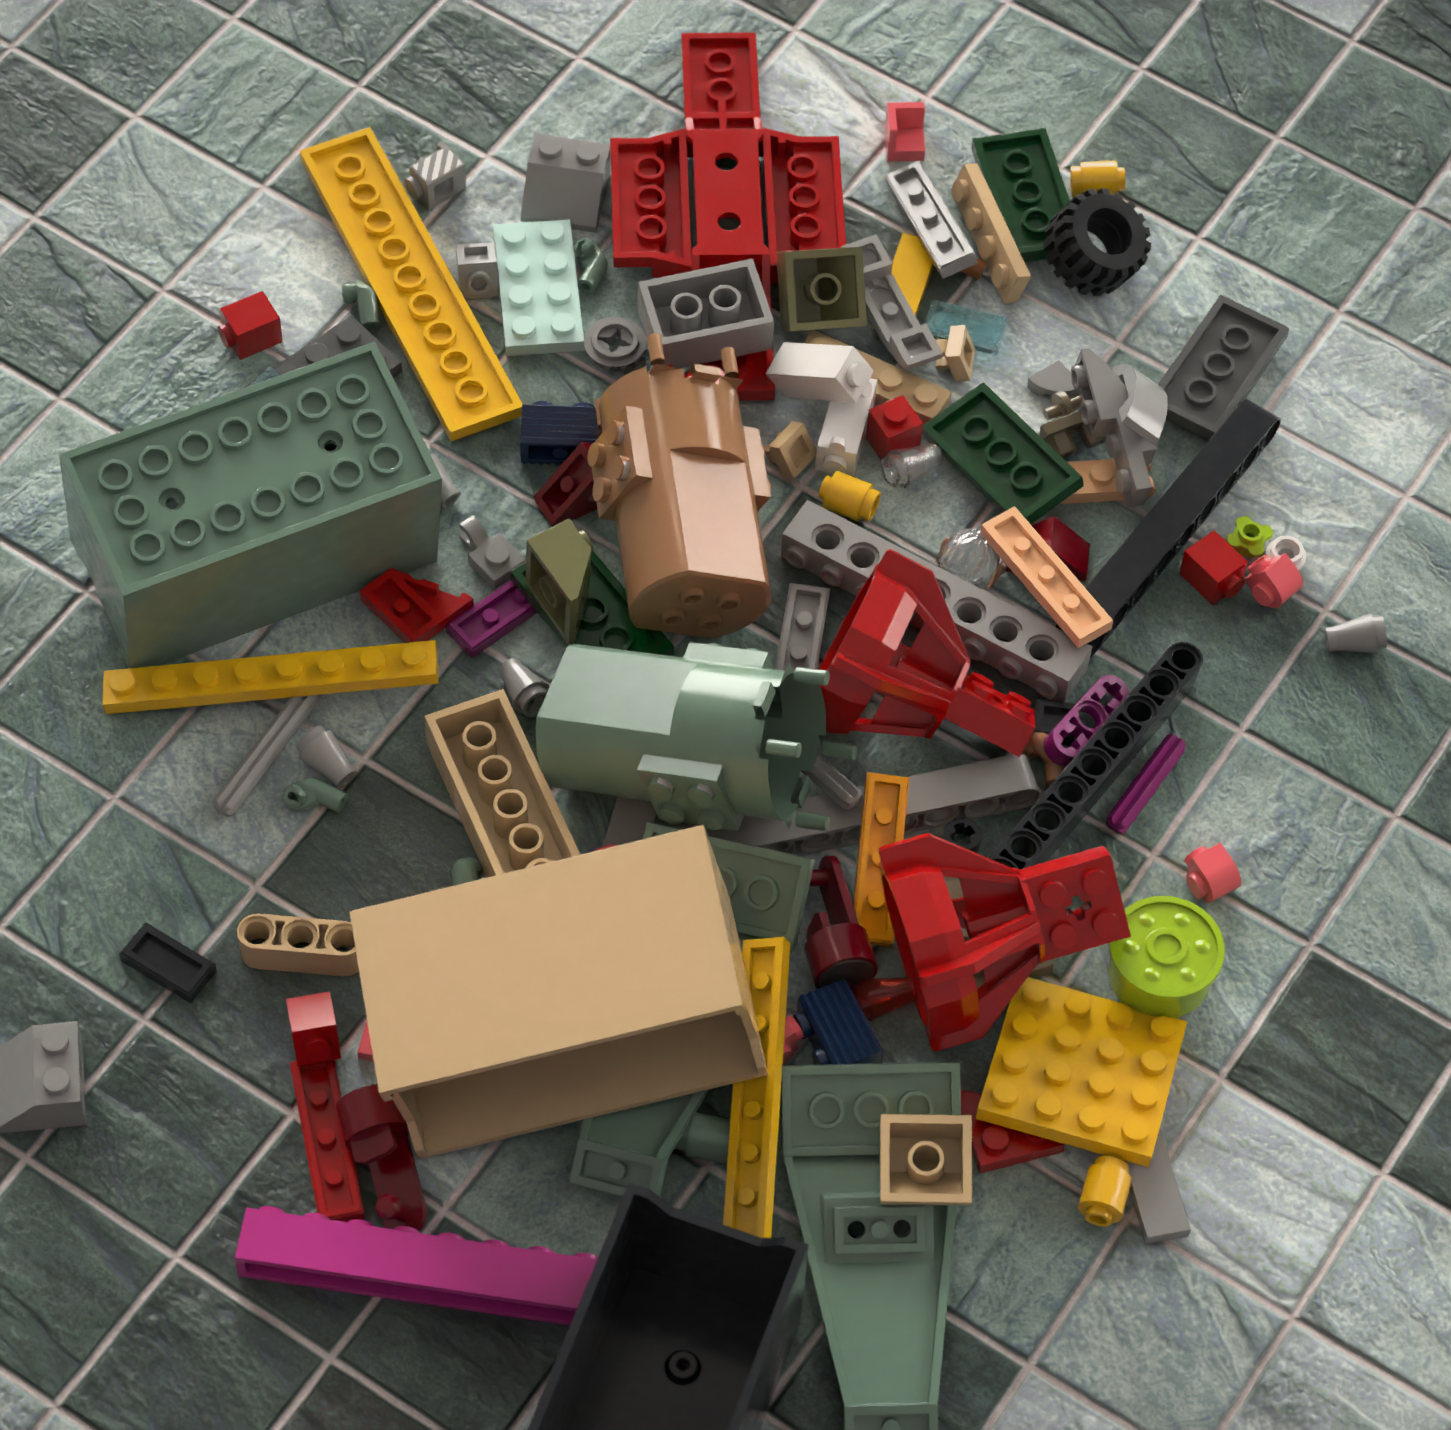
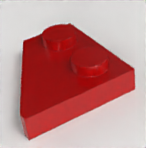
(412, 606)
(1000, 1146)

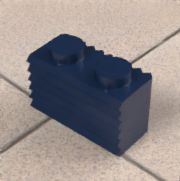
(555, 431)
(837, 1026)

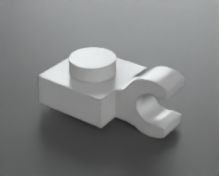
(489, 557)

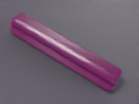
(1145, 784)

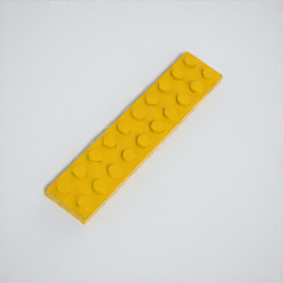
(411, 284)

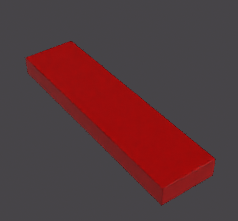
(328, 1159)

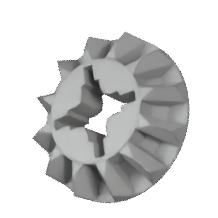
(605, 332)

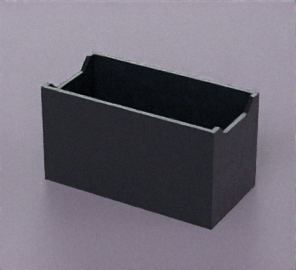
(672, 1294)

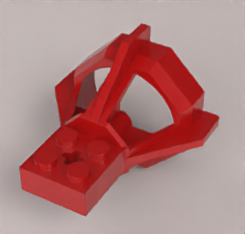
(919, 681)
(1010, 923)

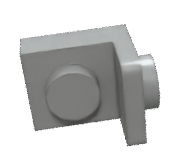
(477, 270)

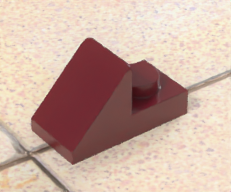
(569, 489)

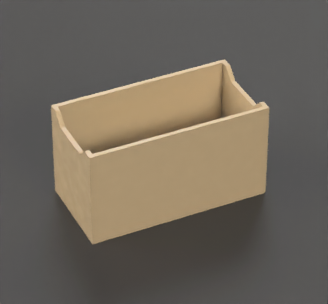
(557, 992)

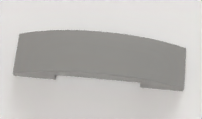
(890, 312)
(1146, 403)

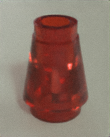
(883, 995)

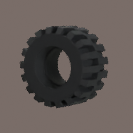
(1114, 224)

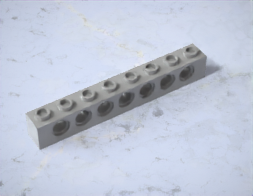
(991, 617)

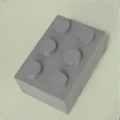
(707, 312)

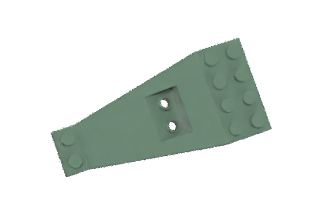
(634, 1144)
(879, 1290)

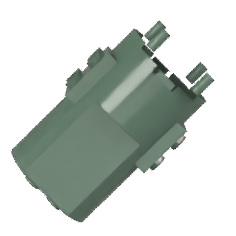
(687, 733)

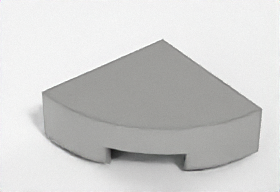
(1052, 380)

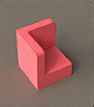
(904, 131)

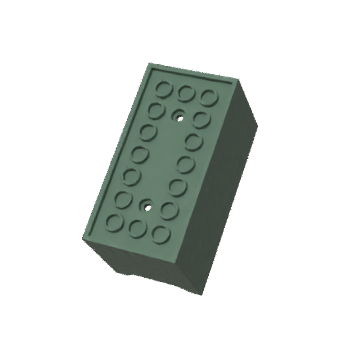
(244, 511)

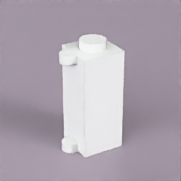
(821, 372)
(844, 434)

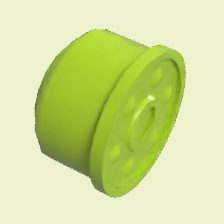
(1168, 958)

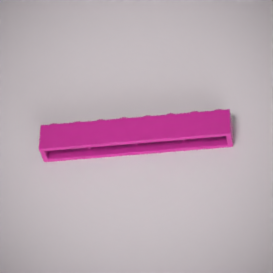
(412, 1265)

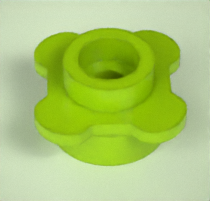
(1249, 546)

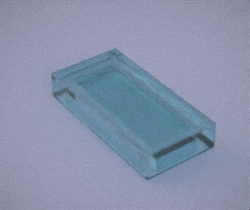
(984, 328)

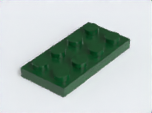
(1024, 184)
(1002, 454)
(605, 615)

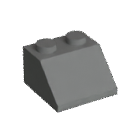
(566, 181)
(42, 1079)

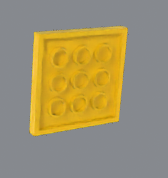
(1082, 1071)

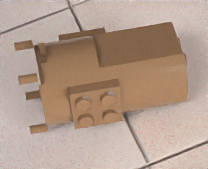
(683, 496)

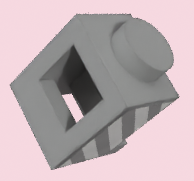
(436, 177)

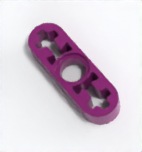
(1072, 725)

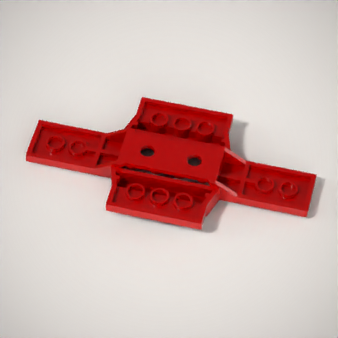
(724, 122)

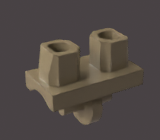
(1058, 431)

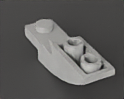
(1101, 399)

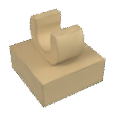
(957, 353)
(791, 450)

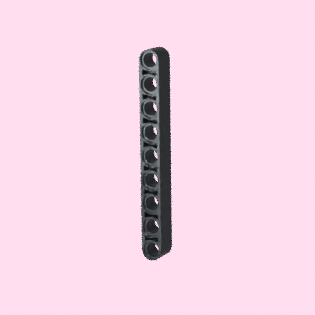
(1181, 512)
(1147, 703)

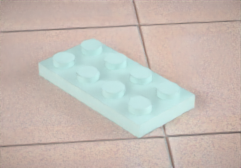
(538, 287)

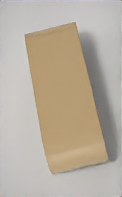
(286, 931)

